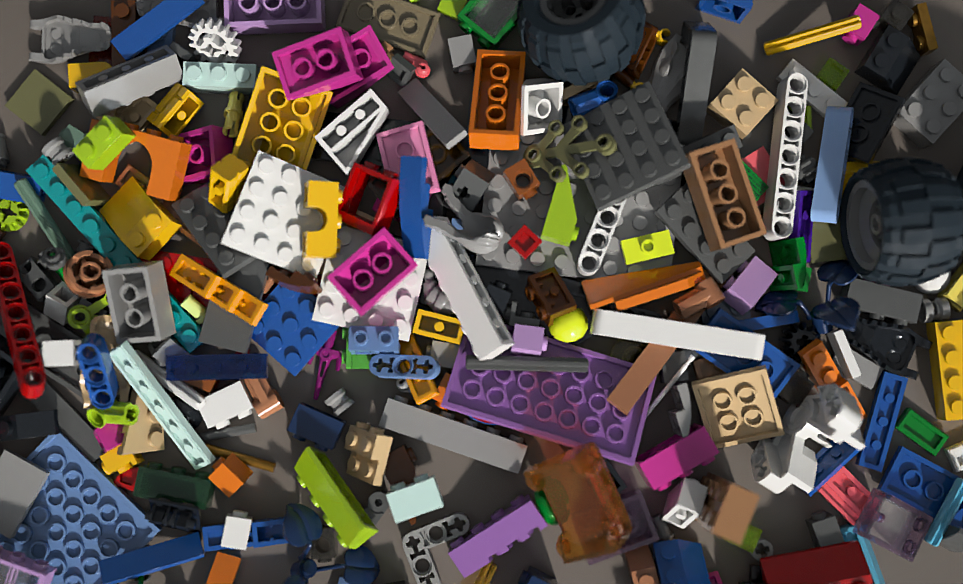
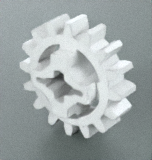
(215, 41)

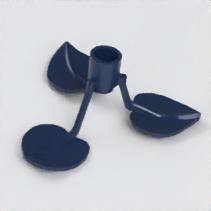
(839, 312)
(302, 526)

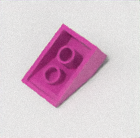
(372, 62)
(317, 64)
(207, 148)

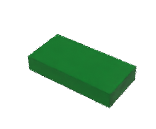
(921, 431)

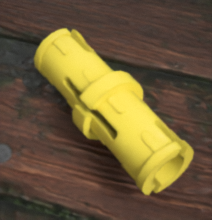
(233, 114)

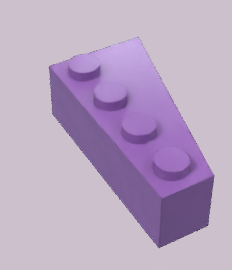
(496, 535)

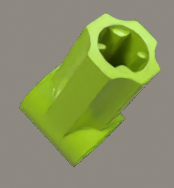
(119, 413)

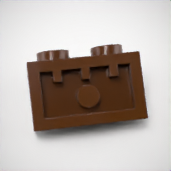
(549, 295)

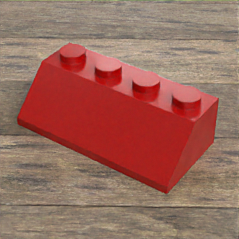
(820, 565)

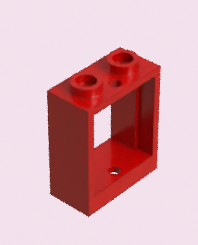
(353, 193)

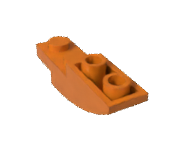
(823, 369)

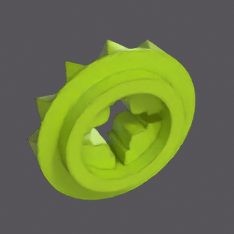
(13, 222)

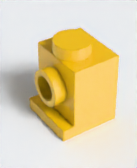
(120, 463)

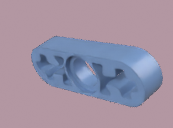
(386, 372)

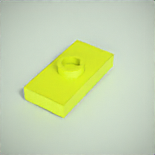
(647, 247)

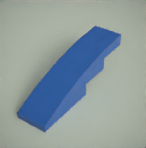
(414, 206)
(262, 533)

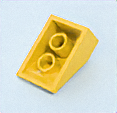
(139, 219)

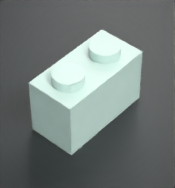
(414, 498)

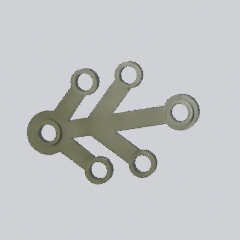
(566, 148)

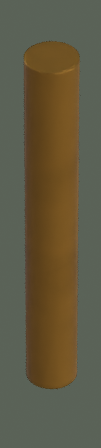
(246, 459)

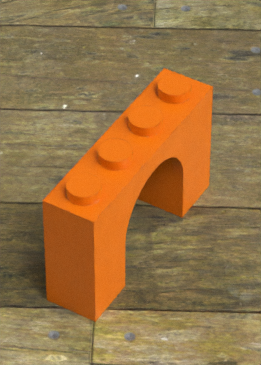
(168, 159)

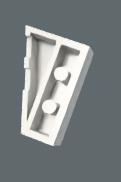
(353, 131)

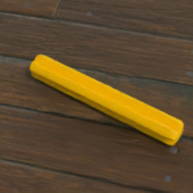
(812, 35)

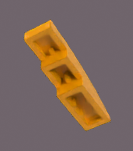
(218, 289)

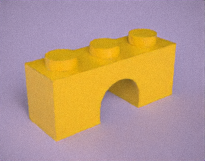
(324, 198)

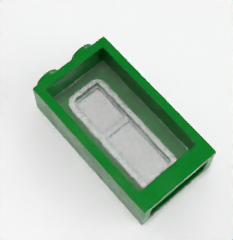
(489, 20)

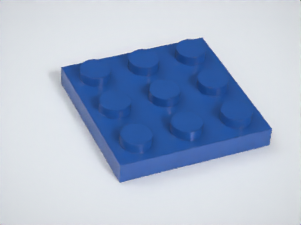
(288, 329)

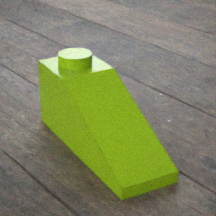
(561, 216)

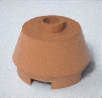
(84, 274)

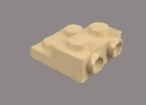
(368, 452)

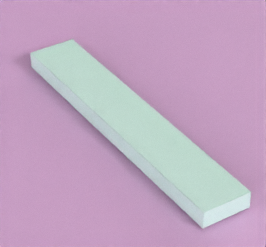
(161, 405)

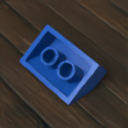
(680, 562)

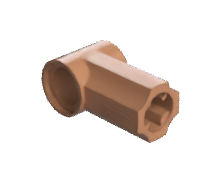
(705, 295)
(265, 398)

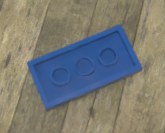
(778, 365)
(919, 483)

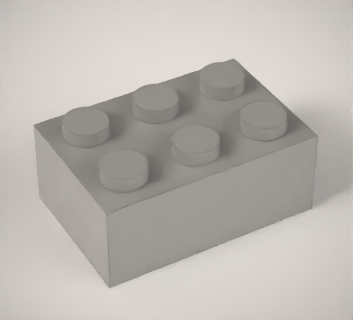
(932, 105)
(139, 302)

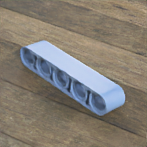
(832, 164)

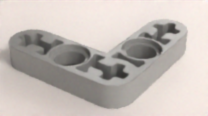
(427, 542)

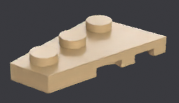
(145, 434)

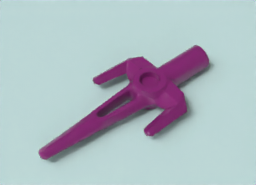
(326, 354)

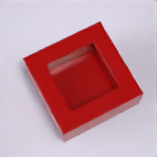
(524, 242)

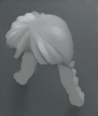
(480, 231)

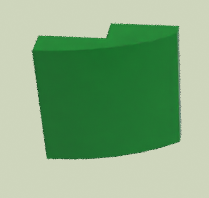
(789, 263)

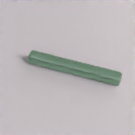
(43, 216)

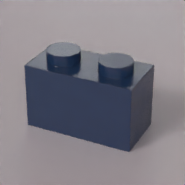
(316, 426)

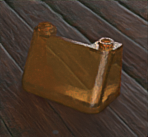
(582, 502)

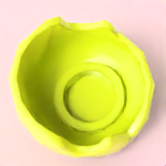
(570, 326)

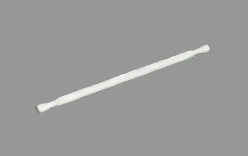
(669, 385)

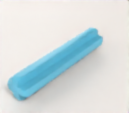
(945, 514)

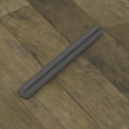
(528, 363)

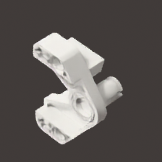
(820, 416)

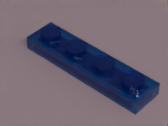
(216, 367)

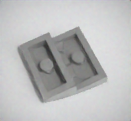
(681, 415)

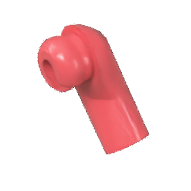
(422, 68)

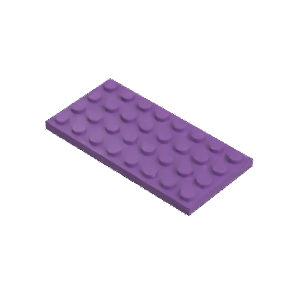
(553, 405)

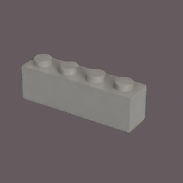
(130, 81)

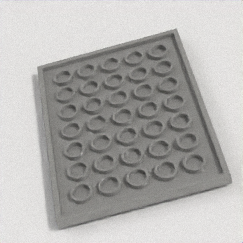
(635, 220)

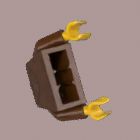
(638, 61)

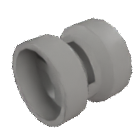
(934, 310)

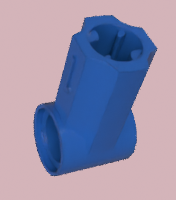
(591, 99)

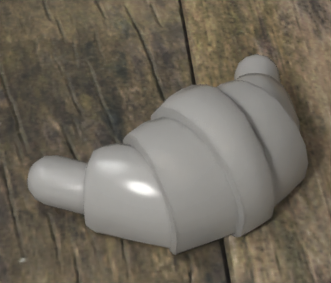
(434, 296)

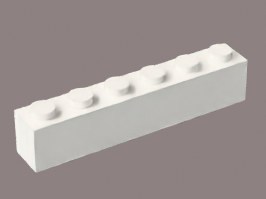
(467, 296)

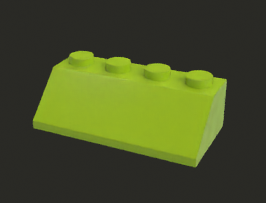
(335, 498)

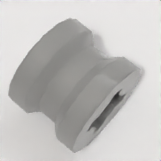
(57, 151)
(339, 402)

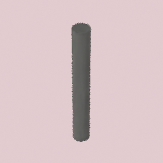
(228, 432)

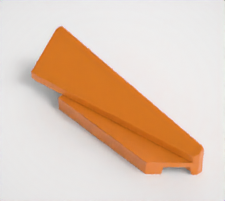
(641, 286)

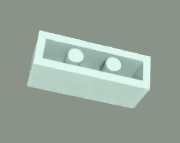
(219, 77)

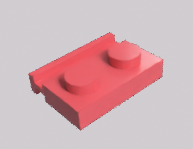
(845, 495)

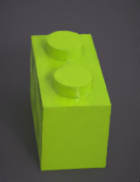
(103, 143)

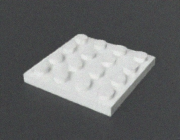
(273, 217)
(393, 310)

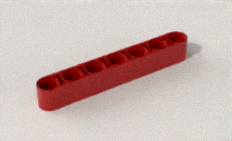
(19, 327)

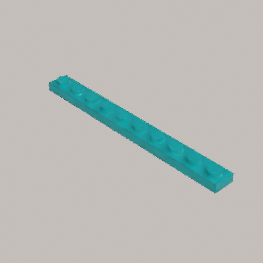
(106, 241)

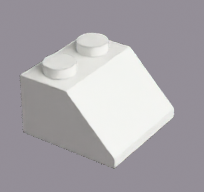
(540, 105)

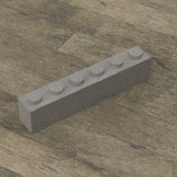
(453, 434)

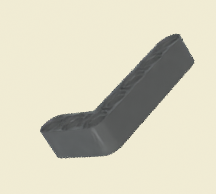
(700, 42)

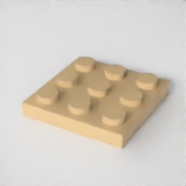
(738, 407)

